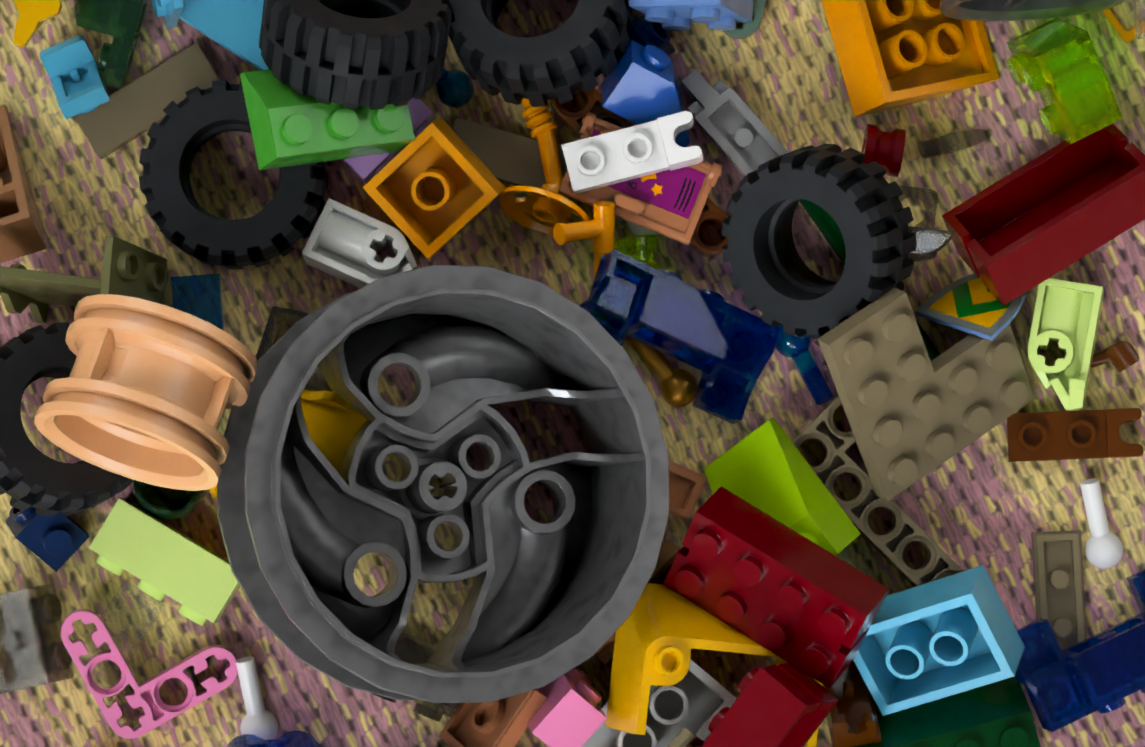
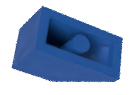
(644, 87)

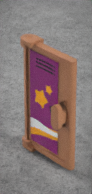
(664, 200)

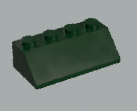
(974, 718)

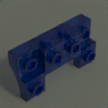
(686, 325)
(1088, 674)

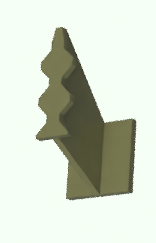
(125, 272)

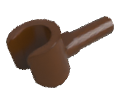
(1120, 354)

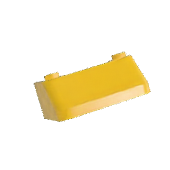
(656, 650)

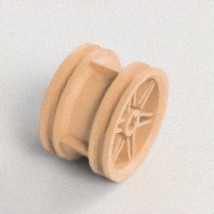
(147, 392)

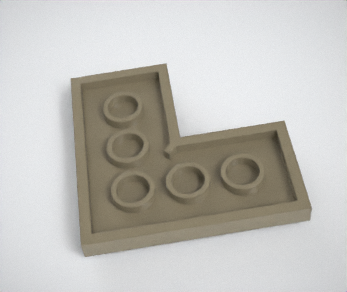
(913, 409)

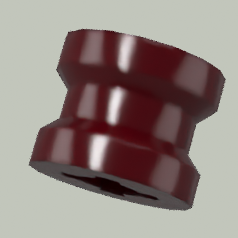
(884, 148)

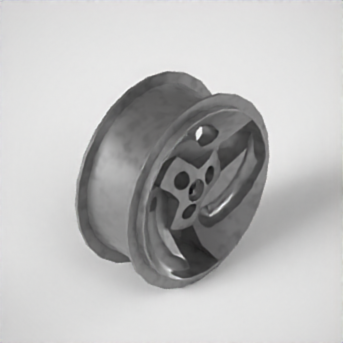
(540, 589)

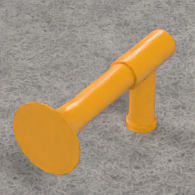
(599, 228)

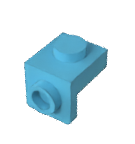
(74, 76)

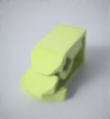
(1070, 316)

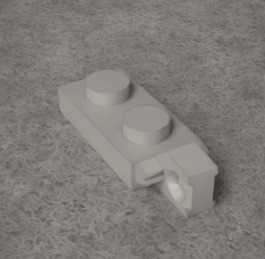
(730, 124)

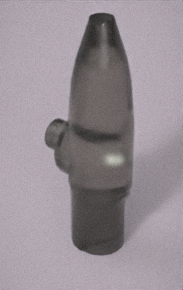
(953, 142)

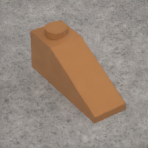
(19, 216)

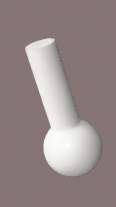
(1102, 547)
(257, 719)

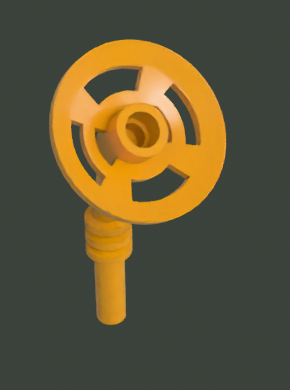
(544, 203)

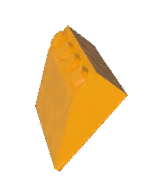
(905, 52)

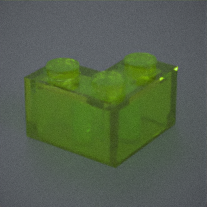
(1068, 76)

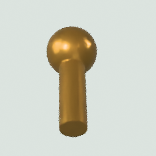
(676, 385)

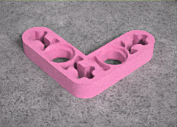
(146, 693)

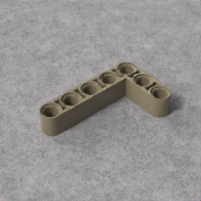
(903, 528)

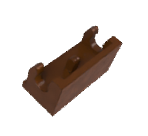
(854, 716)

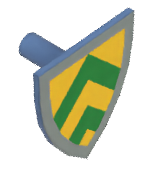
(970, 308)

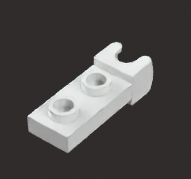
(630, 153)

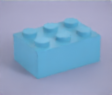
(938, 642)

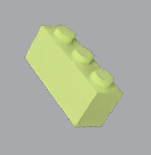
(165, 562)

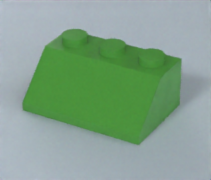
(301, 131)

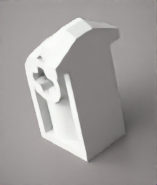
(347, 243)

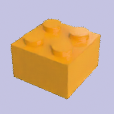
(434, 187)

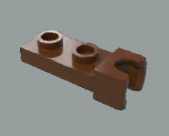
(1070, 435)

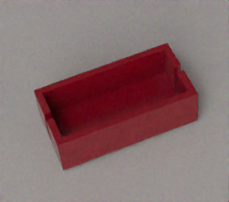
(1050, 212)
(775, 586)
(774, 710)

